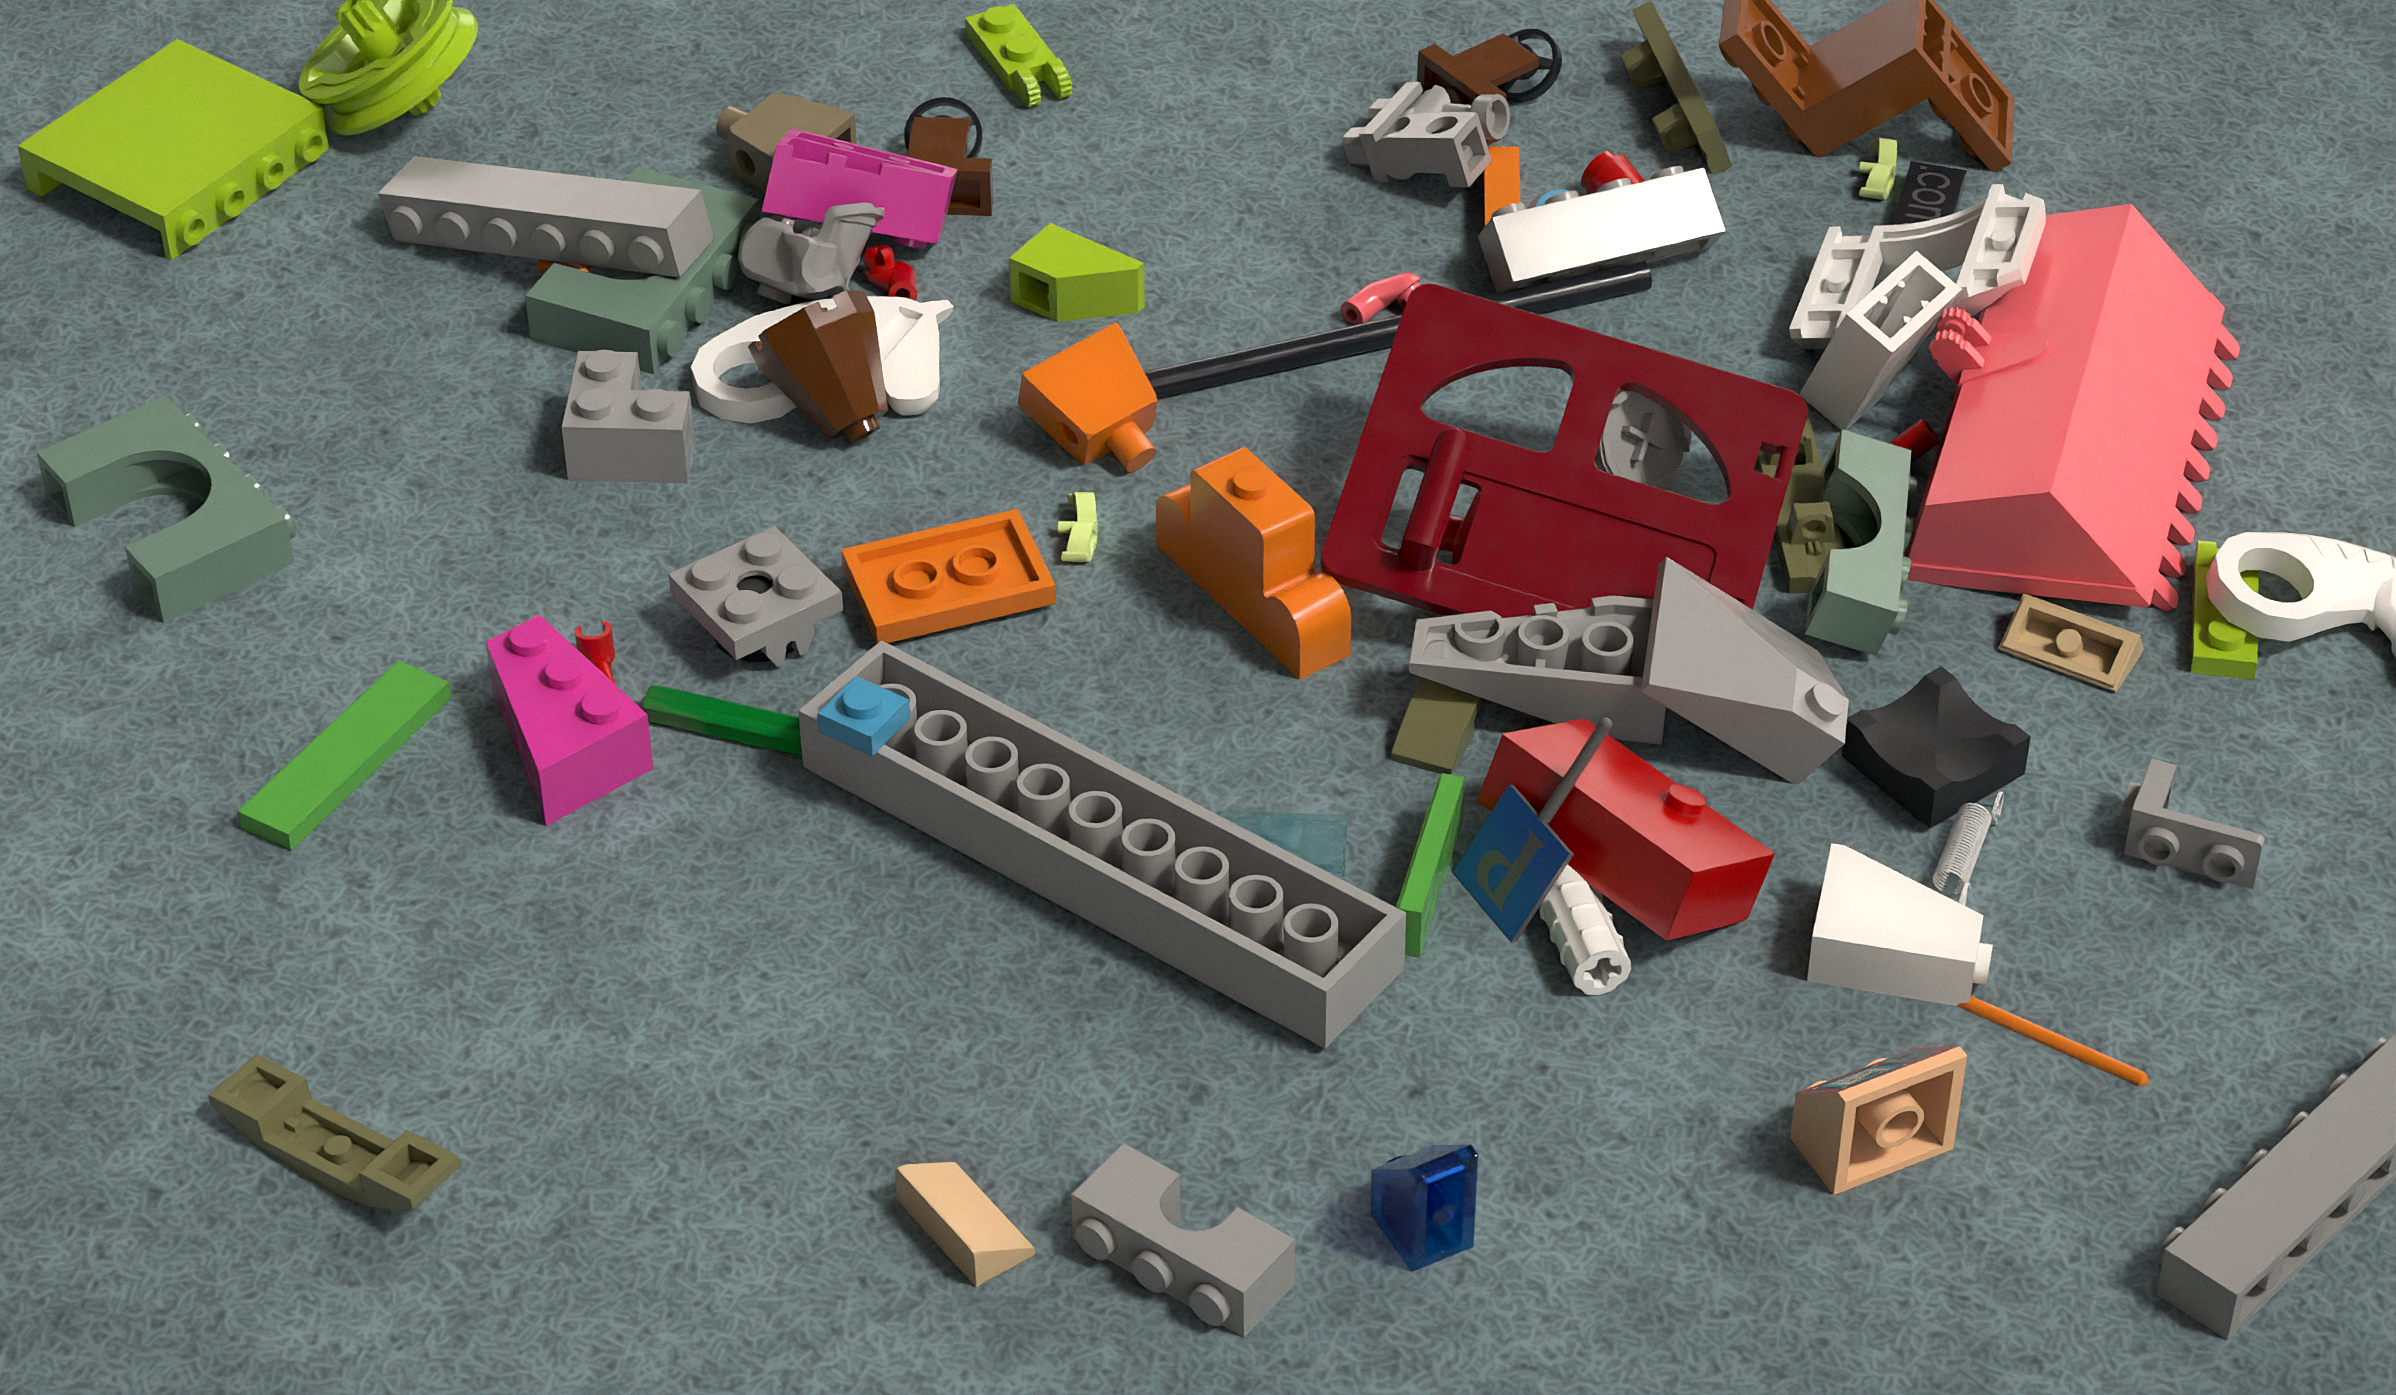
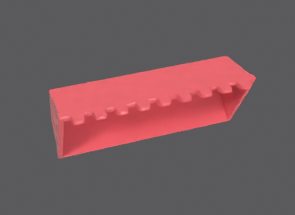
(2076, 421)

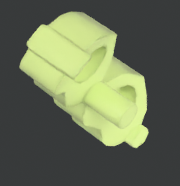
(1881, 174)
(1082, 533)

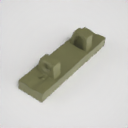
(1689, 119)
(1804, 525)

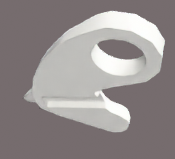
(2335, 580)

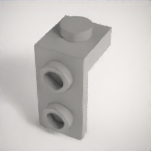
(2186, 840)

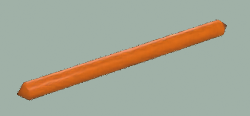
(2055, 1041)

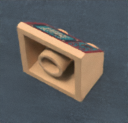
(1880, 1116)

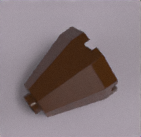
(828, 365)

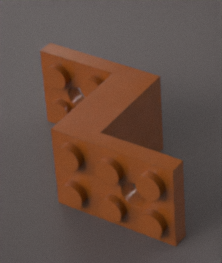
(1870, 75)

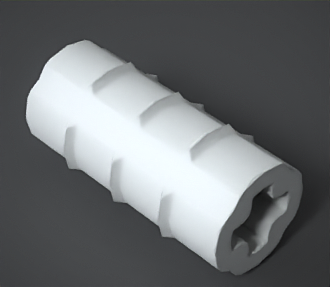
(1585, 934)

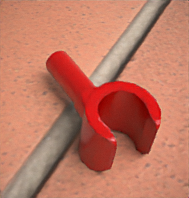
(598, 648)

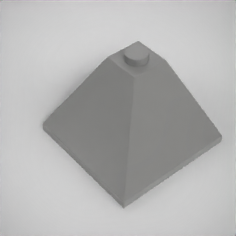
(1741, 676)

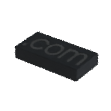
(1929, 193)

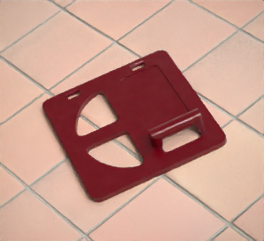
(1552, 519)

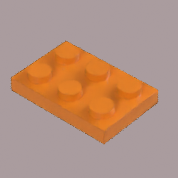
(948, 576)

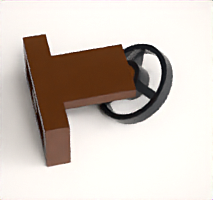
(1489, 68)
(945, 143)

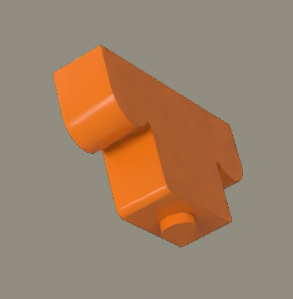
(1254, 554)

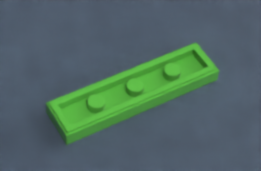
(344, 755)

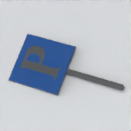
(1518, 853)

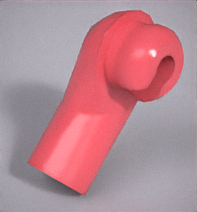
(1378, 296)

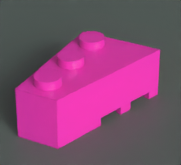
(824, 172)
(565, 719)

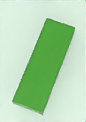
(1431, 860)

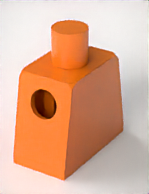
(1094, 400)

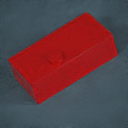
(1635, 830)

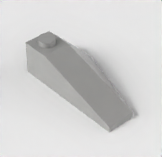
(1550, 662)

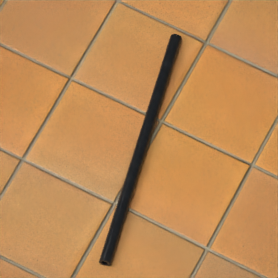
(1381, 332)

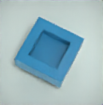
(863, 715)

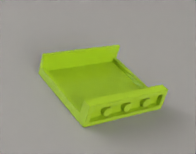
(178, 143)

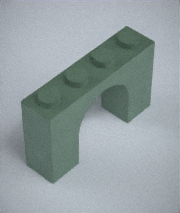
(649, 313)
(164, 452)

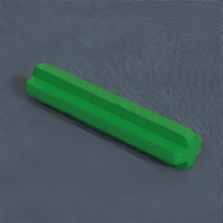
(723, 719)

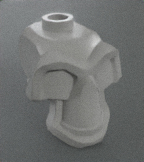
(808, 259)

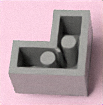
(622, 431)

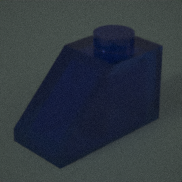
(1427, 1202)

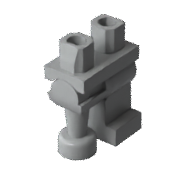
(1427, 135)

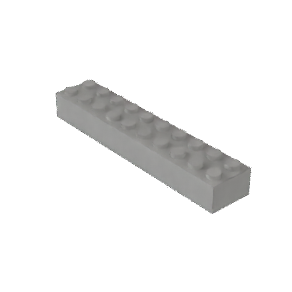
(1117, 849)

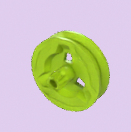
(386, 60)

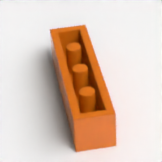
(1501, 180)

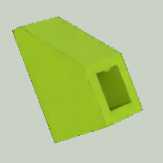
(1074, 277)

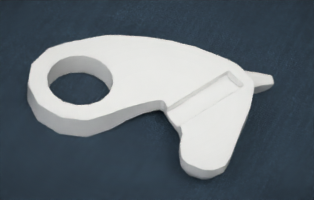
(907, 350)

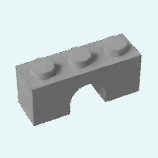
(1222, 1272)

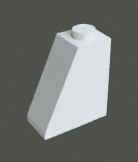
(1878, 340)
(1894, 934)

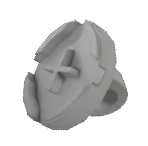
(1643, 442)

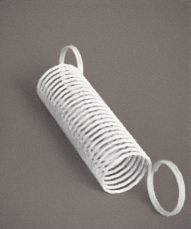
(1950, 842)

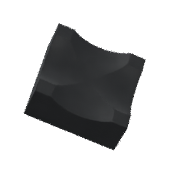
(1935, 748)

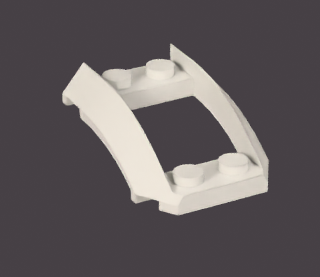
(1989, 239)

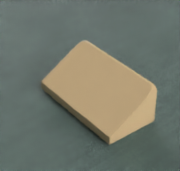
(2071, 643)
(961, 1219)

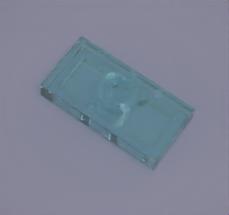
(1313, 837)

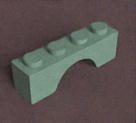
(1860, 587)

